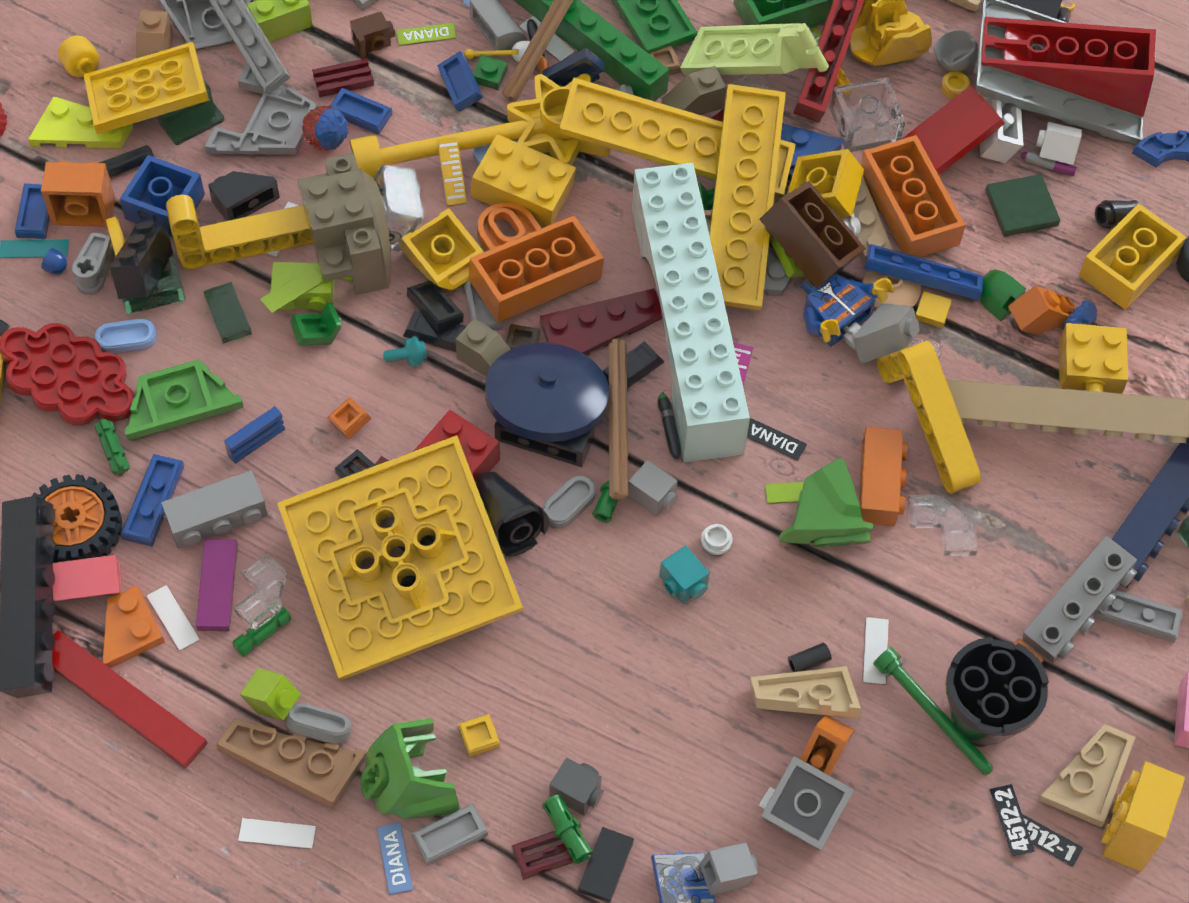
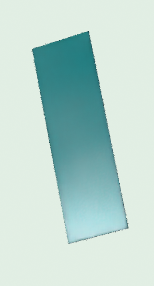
(31, 248)

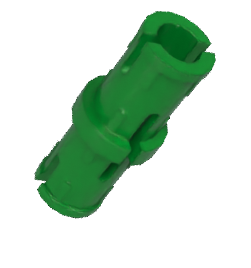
(567, 829)

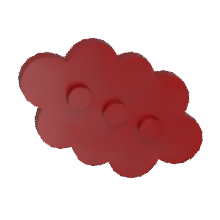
(66, 374)

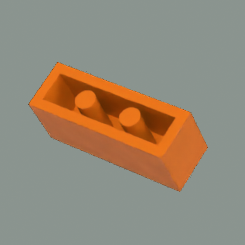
(882, 475)

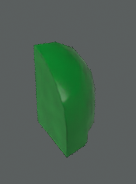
(999, 292)

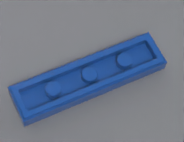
(924, 272)

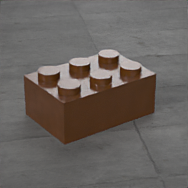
(812, 234)

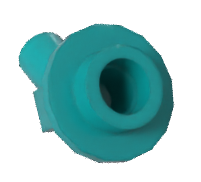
(413, 351)

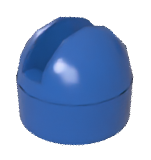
(54, 262)

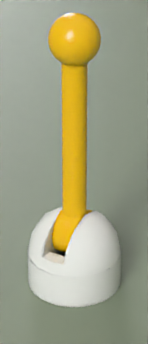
(517, 51)

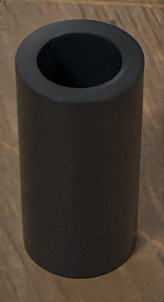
(809, 658)

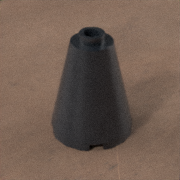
(511, 513)

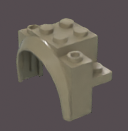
(348, 208)

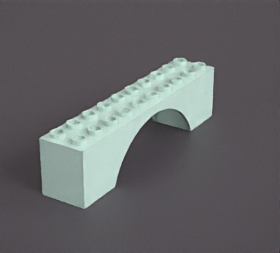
(702, 359)

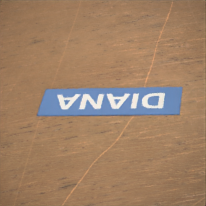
(394, 858)

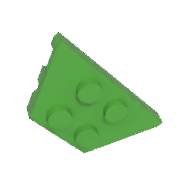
(178, 398)

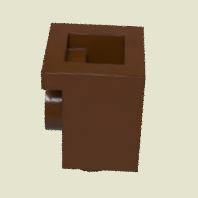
(371, 33)

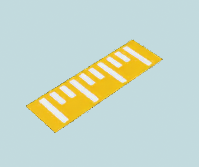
(452, 170)

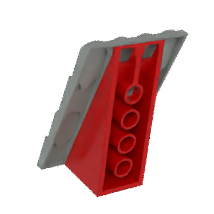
(1067, 70)

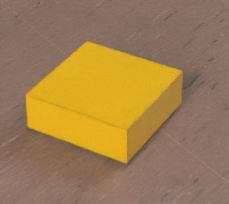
(933, 309)
(478, 735)

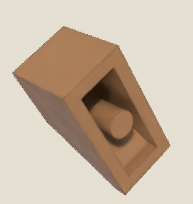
(153, 32)

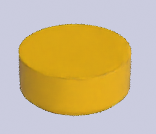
(954, 83)

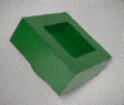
(490, 72)

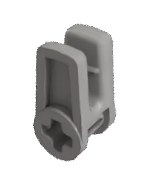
(93, 263)

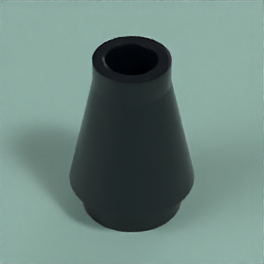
(1111, 212)

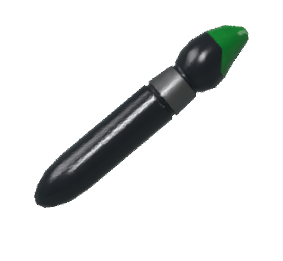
(669, 425)

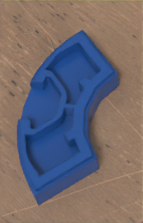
(1163, 147)

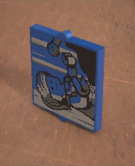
(680, 878)

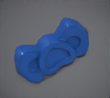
(1083, 314)

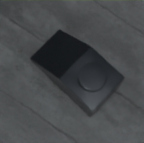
(242, 193)

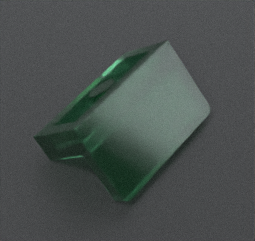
(192, 120)

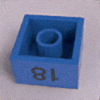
(154, 185)

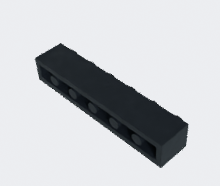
(26, 597)

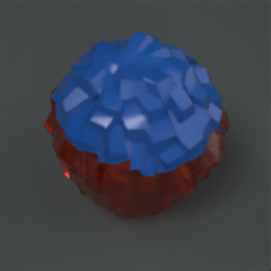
(325, 128)

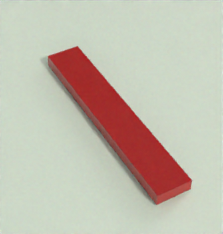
(125, 701)

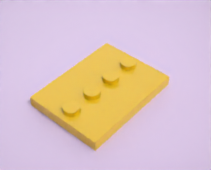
(145, 87)

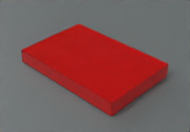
(957, 128)

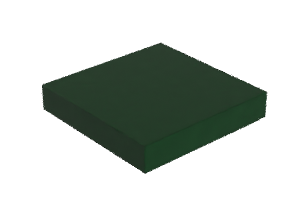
(1022, 205)

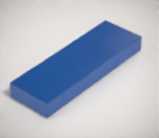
(147, 511)

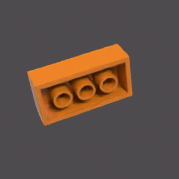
(912, 197)

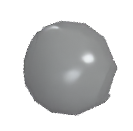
(956, 50)

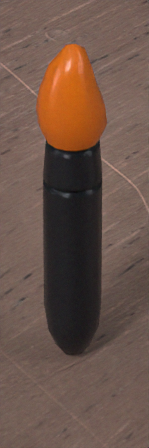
(532, 28)

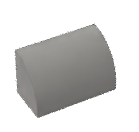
(495, 24)

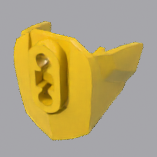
(889, 33)

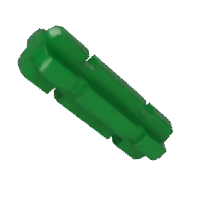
(112, 447)
(244, 643)

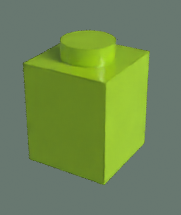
(270, 694)

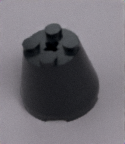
(995, 690)

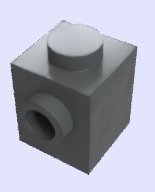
(577, 785)

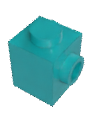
(684, 575)

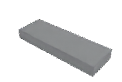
(1142, 616)

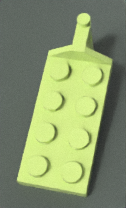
(754, 50)

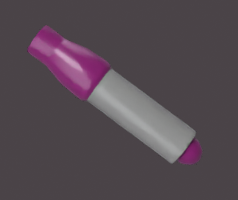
(1056, 166)

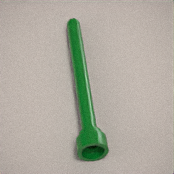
(890, 663)

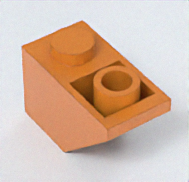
(1041, 310)

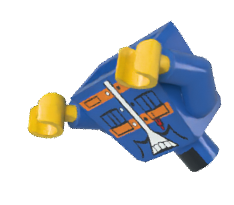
(840, 304)

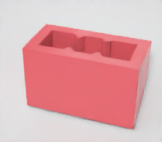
(87, 578)

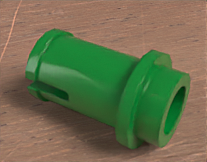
(605, 505)

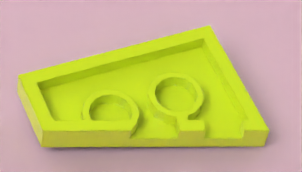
(73, 124)

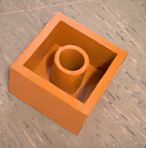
(78, 193)

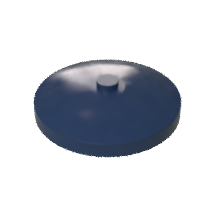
(546, 392)

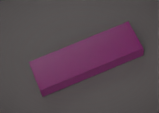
(217, 585)

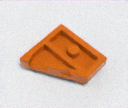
(128, 627)

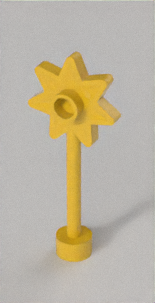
(531, 121)

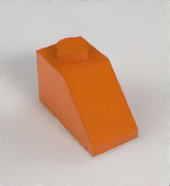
(827, 744)

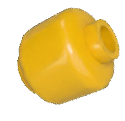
(78, 56)

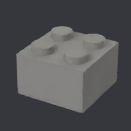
(807, 803)

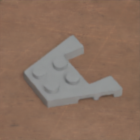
(273, 126)

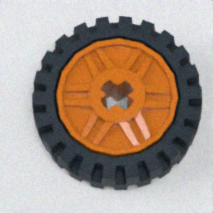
(94, 513)

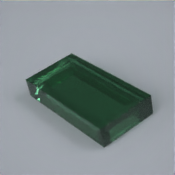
(227, 312)

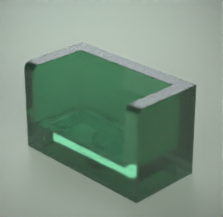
(165, 291)

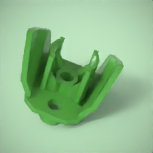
(828, 511)
(399, 785)

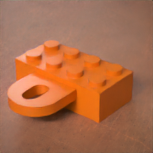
(533, 264)

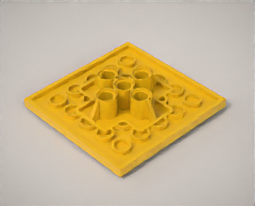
(458, 577)

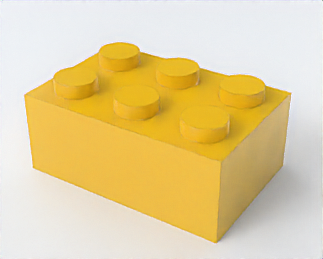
(524, 178)
(1132, 256)
(1142, 815)

